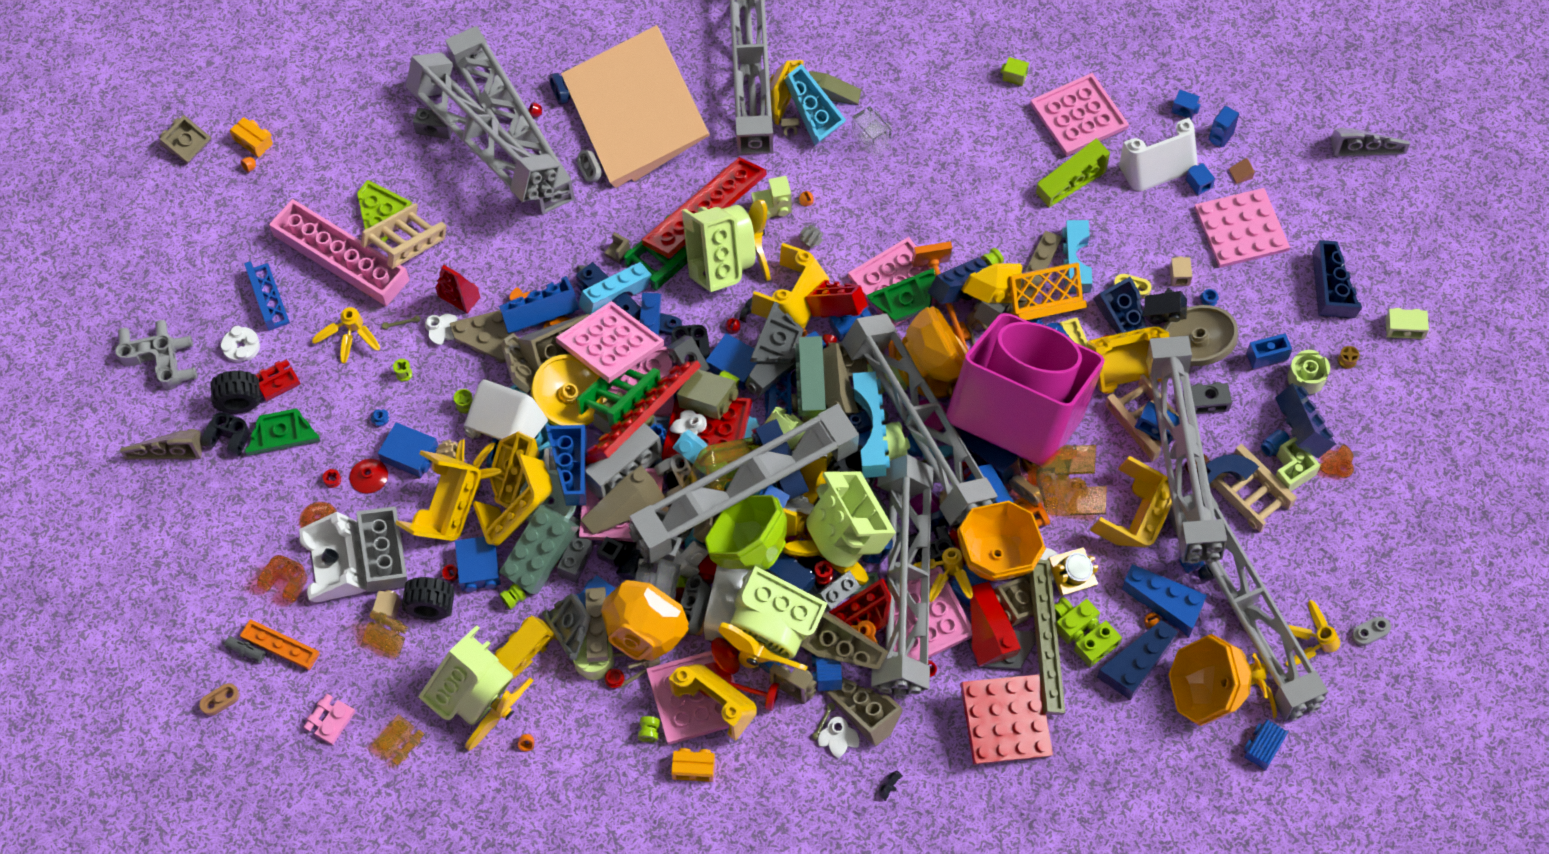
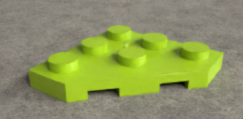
(379, 204)

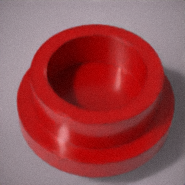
(614, 678)

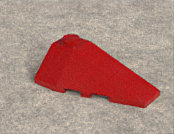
(456, 289)

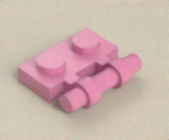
(334, 722)

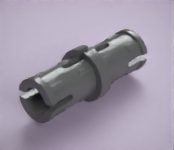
(245, 649)

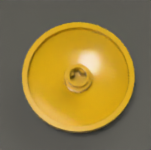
(558, 386)

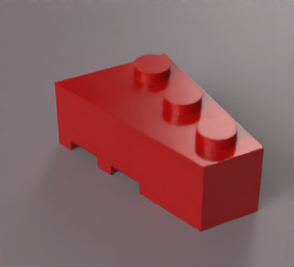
(836, 300)

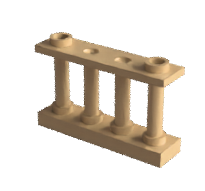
(408, 248)
(1128, 419)
(1270, 484)

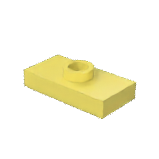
(1075, 331)

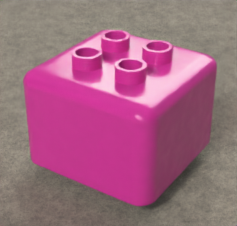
(1024, 387)

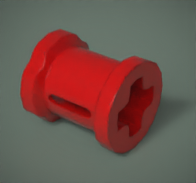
(827, 576)

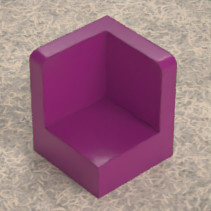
(917, 503)

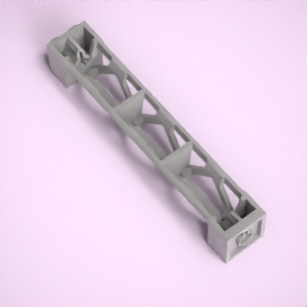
(471, 51)

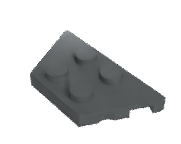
(777, 338)
(569, 623)
(1026, 641)

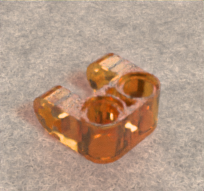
(286, 573)

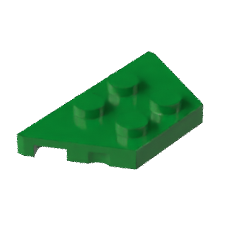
(905, 297)
(280, 431)

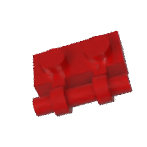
(279, 382)

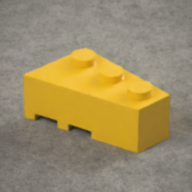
(524, 645)

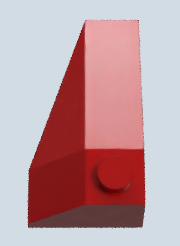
(991, 630)

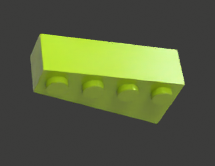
(1074, 173)

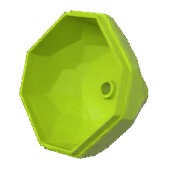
(748, 534)

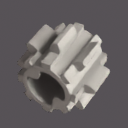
(811, 236)

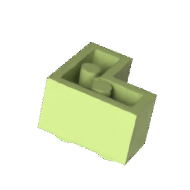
(776, 197)
(1298, 465)

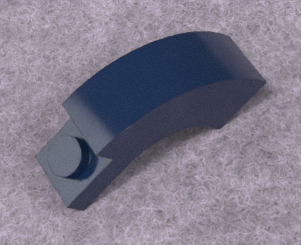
(1235, 465)

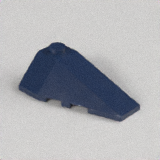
(1122, 306)

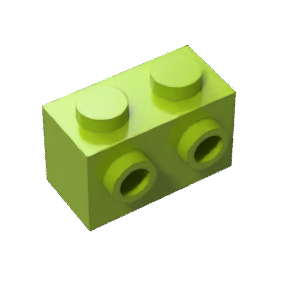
(1077, 621)
(1097, 643)

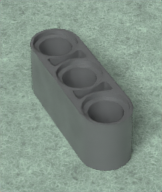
(695, 602)

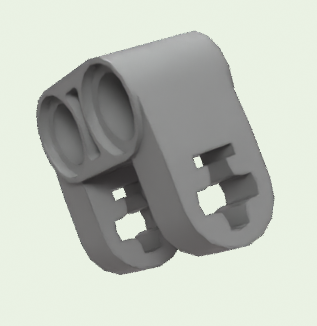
(673, 464)

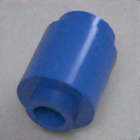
(1273, 442)

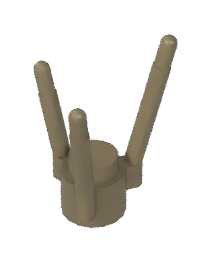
(974, 324)
(645, 663)

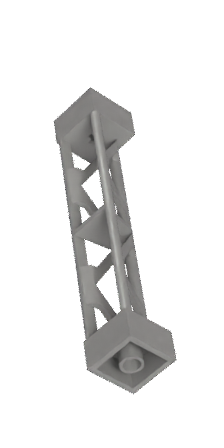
(752, 131)
(533, 175)
(868, 340)
(1203, 535)
(899, 673)
(1295, 693)

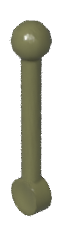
(386, 325)
(830, 707)

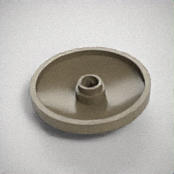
(1210, 332)

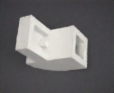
(691, 558)

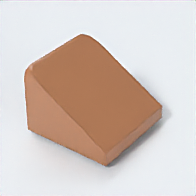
(1242, 171)

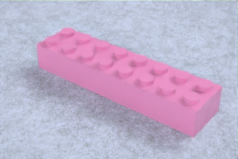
(338, 252)

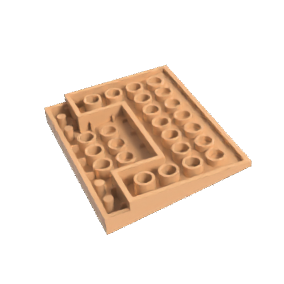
(635, 106)

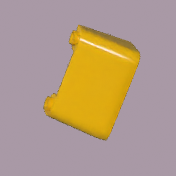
(1124, 356)
(737, 708)

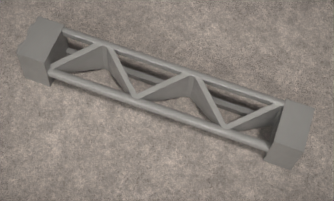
(690, 506)

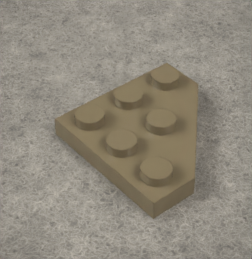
(482, 334)
(518, 367)

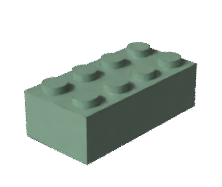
(810, 377)
(539, 549)

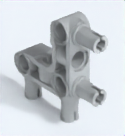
(151, 349)

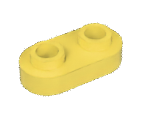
(1139, 282)

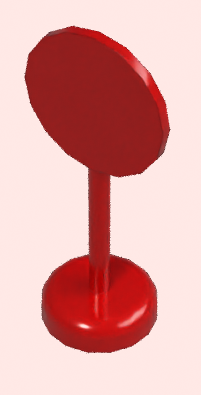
(771, 695)

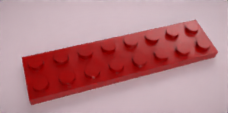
(719, 192)
(643, 410)

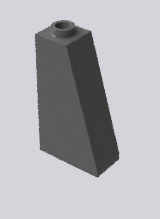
(767, 375)

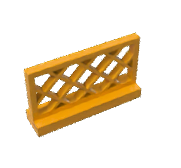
(1054, 306)

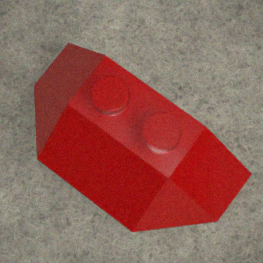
(869, 605)

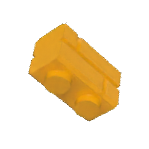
(251, 136)
(693, 765)

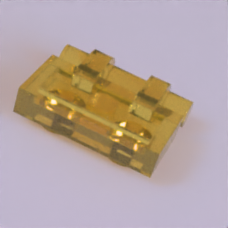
(382, 638)
(392, 738)

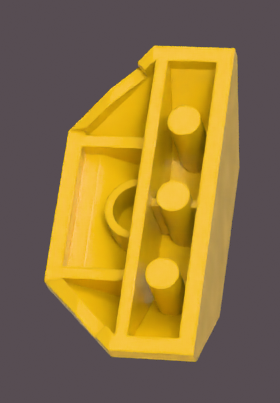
(778, 90)
(993, 283)
(510, 481)

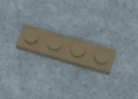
(596, 634)

